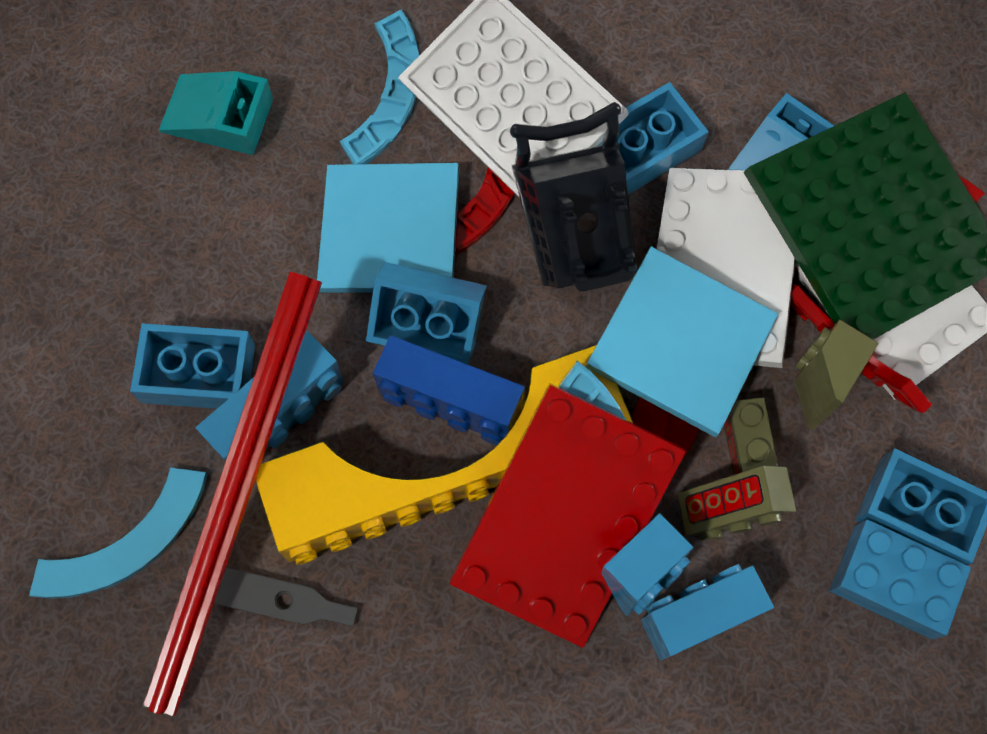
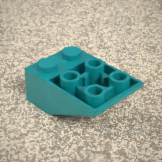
(219, 109)

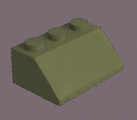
(830, 370)

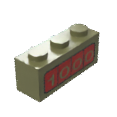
(749, 436)
(737, 503)

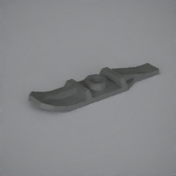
(261, 596)

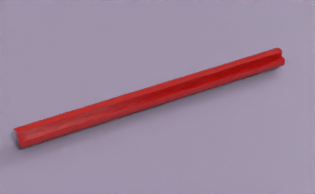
(232, 494)

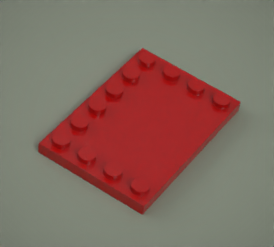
(563, 512)

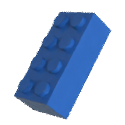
(448, 390)

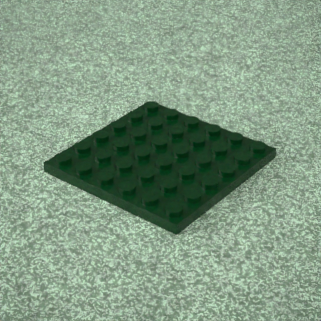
(875, 217)

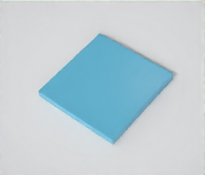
(387, 216)
(682, 341)

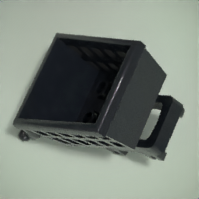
(564, 187)

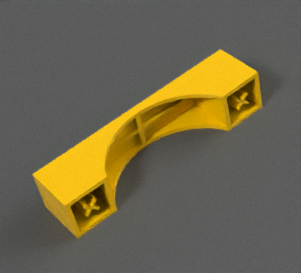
(325, 502)

